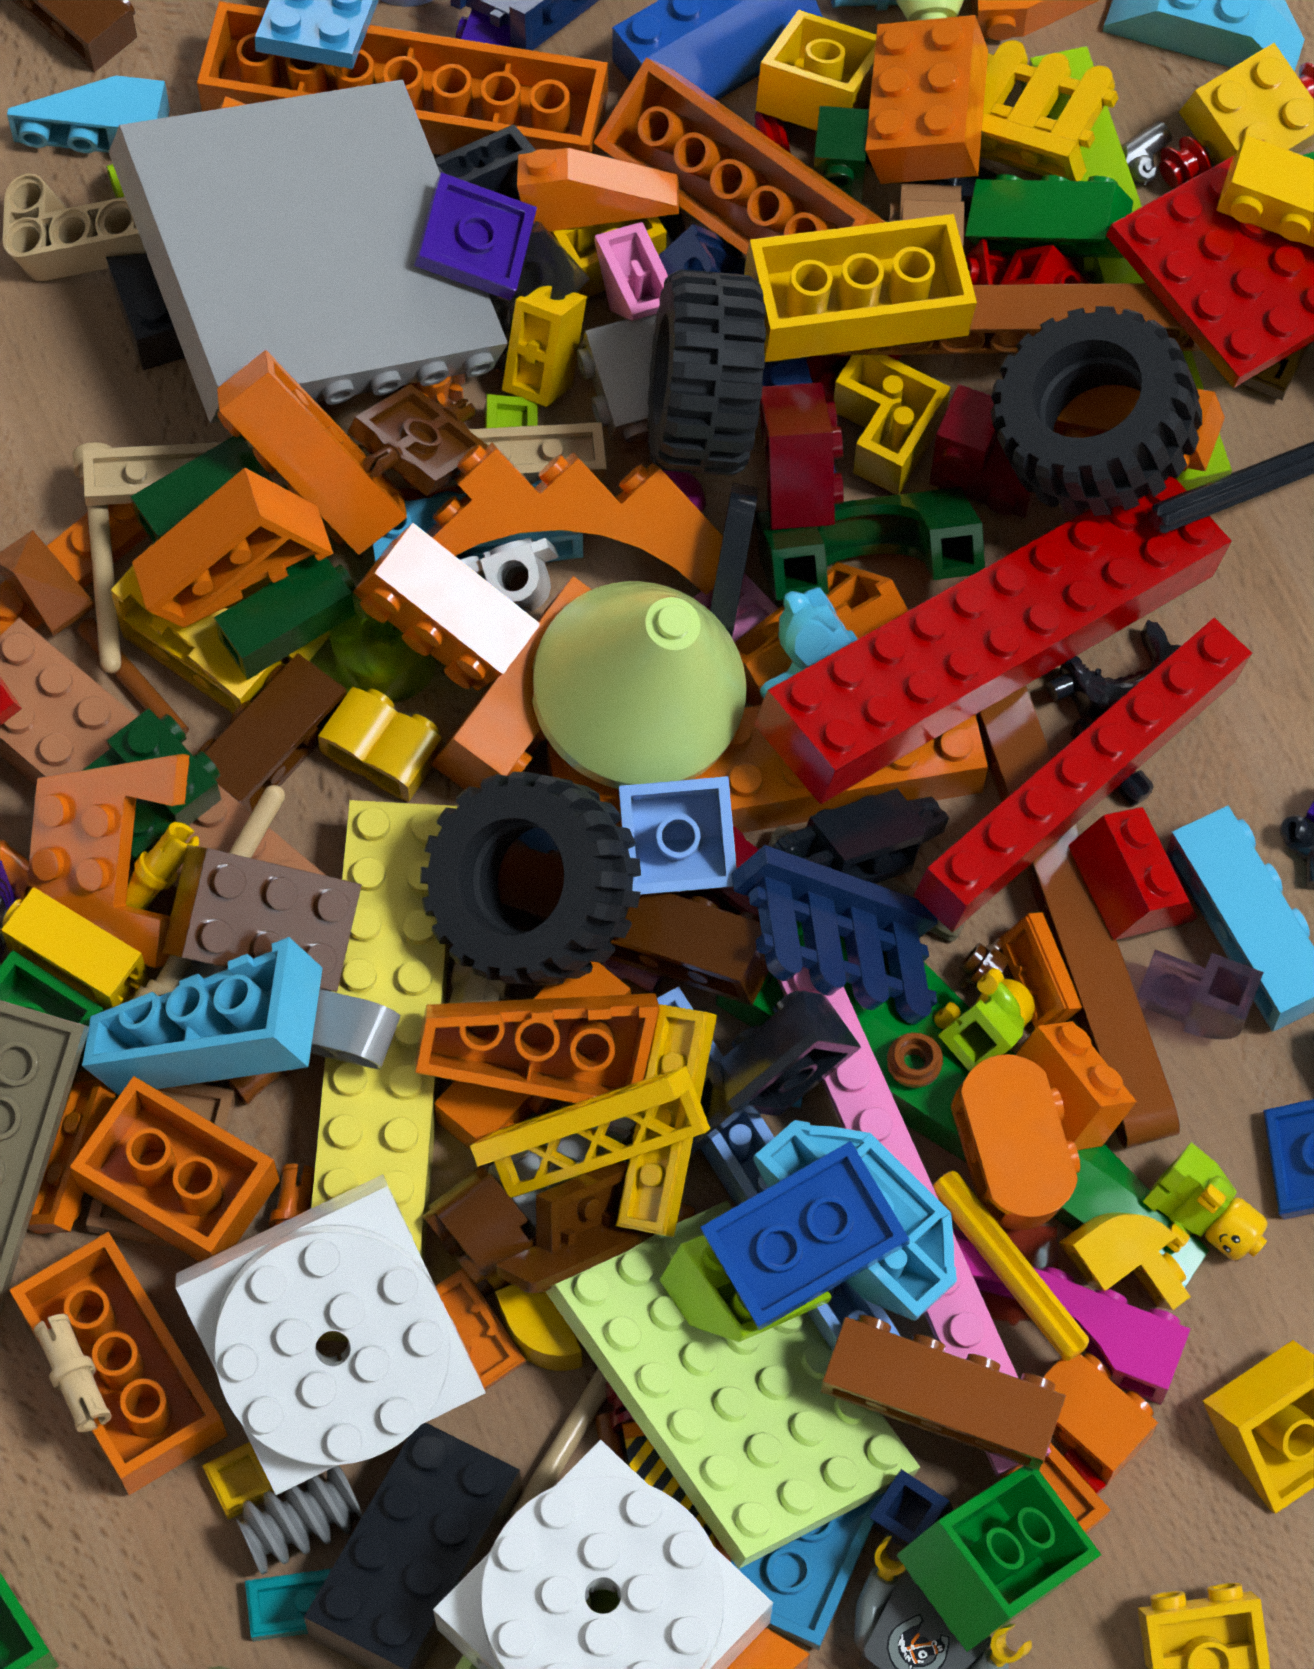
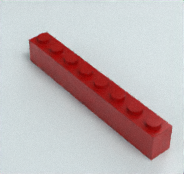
(1081, 775)

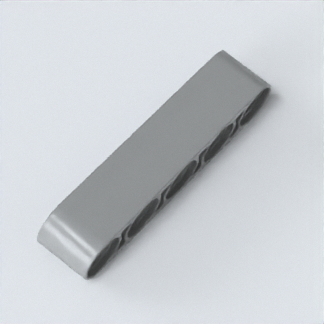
(344, 1025)

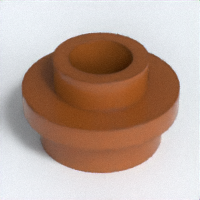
(919, 1045)

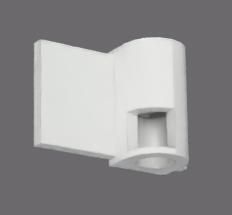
(509, 559)

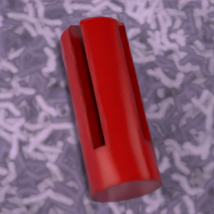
(1085, 1471)

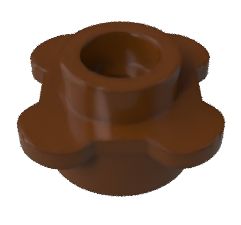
(980, 961)

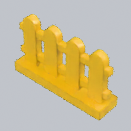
(1023, 133)

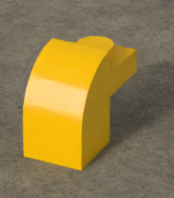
(1123, 1243)
(538, 1329)

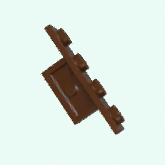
(576, 1230)

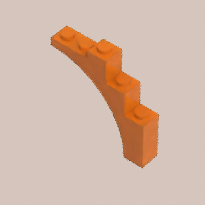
(571, 498)

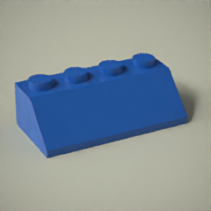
(705, 41)

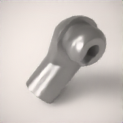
(1140, 152)

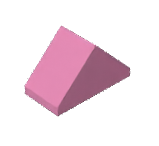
(630, 271)

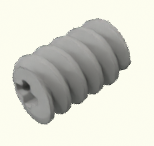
(298, 1517)

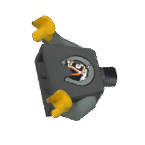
(904, 1631)

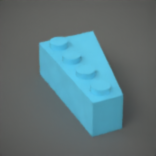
(213, 1027)

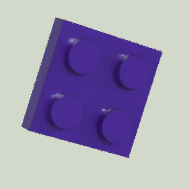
(475, 236)

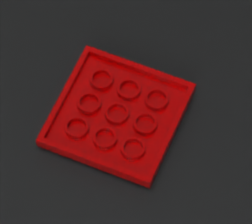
(1224, 280)

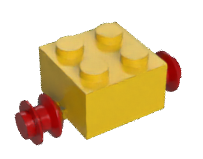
(1252, 99)

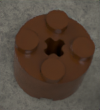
(483, 1225)

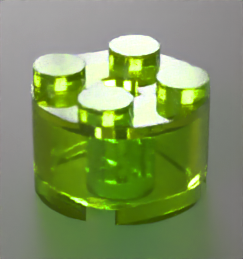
(377, 658)

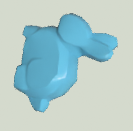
(808, 632)

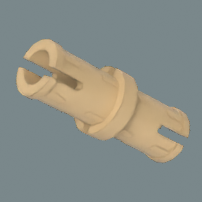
(72, 1373)

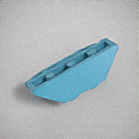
(1209, 29)
(912, 1276)

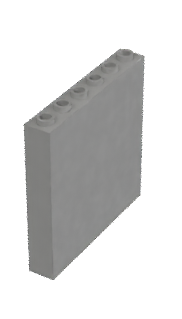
(302, 240)

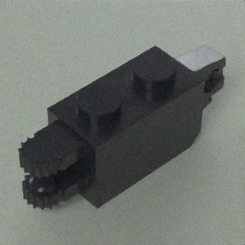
(870, 836)

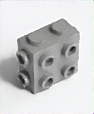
(619, 366)

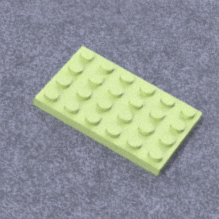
(727, 1416)

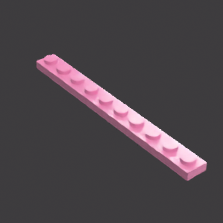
(867, 1105)

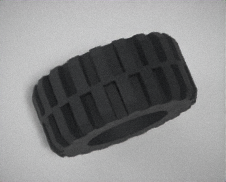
(1074, 358)
(706, 372)
(467, 867)

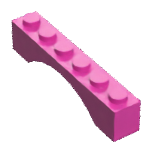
(1132, 1343)

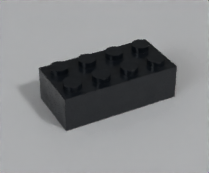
(412, 1549)

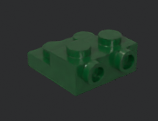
(155, 738)

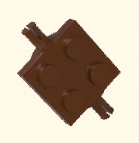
(415, 438)

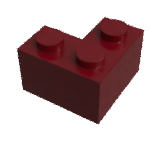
(800, 452)
(972, 457)

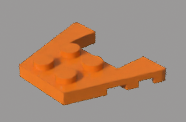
(86, 844)

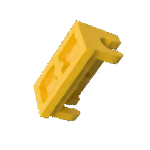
(543, 345)

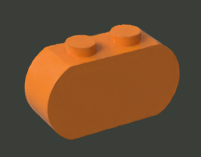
(1015, 1141)

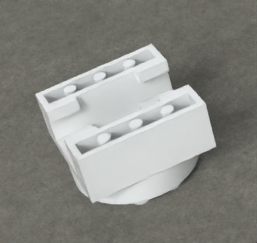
(325, 1271)
(594, 1533)

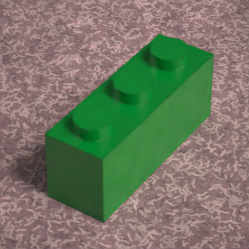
(1047, 212)

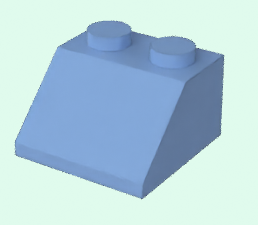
(680, 834)

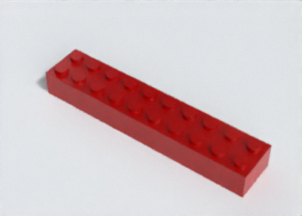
(981, 641)

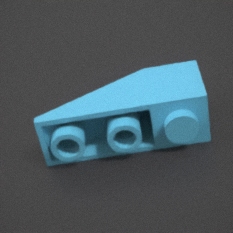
(88, 114)

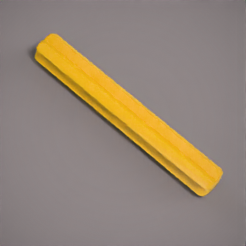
(1011, 1266)

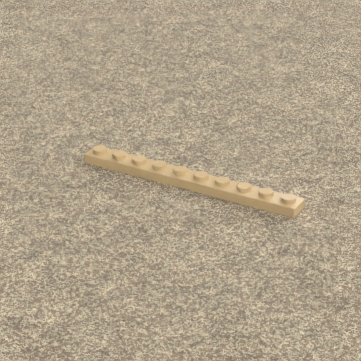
(118, 473)

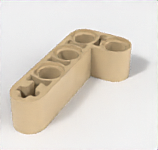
(60, 240)

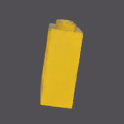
(74, 950)

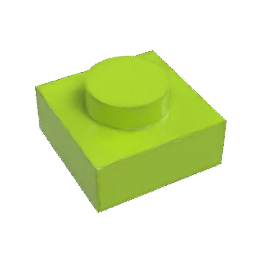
(509, 412)

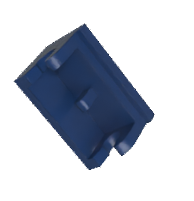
(702, 251)

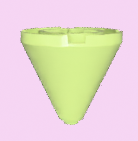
(638, 685)

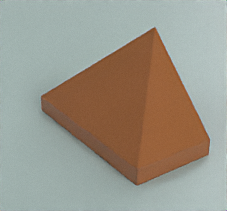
(43, 583)

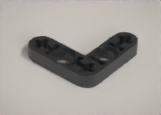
(733, 553)

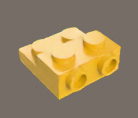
(1205, 1632)

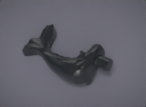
(1098, 694)

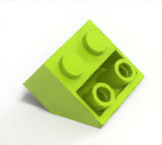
(708, 1297)

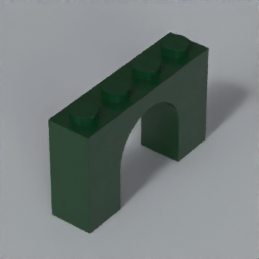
(926, 525)
(283, 612)

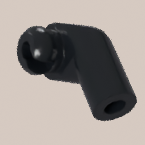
(1299, 837)

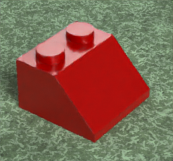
(1131, 875)

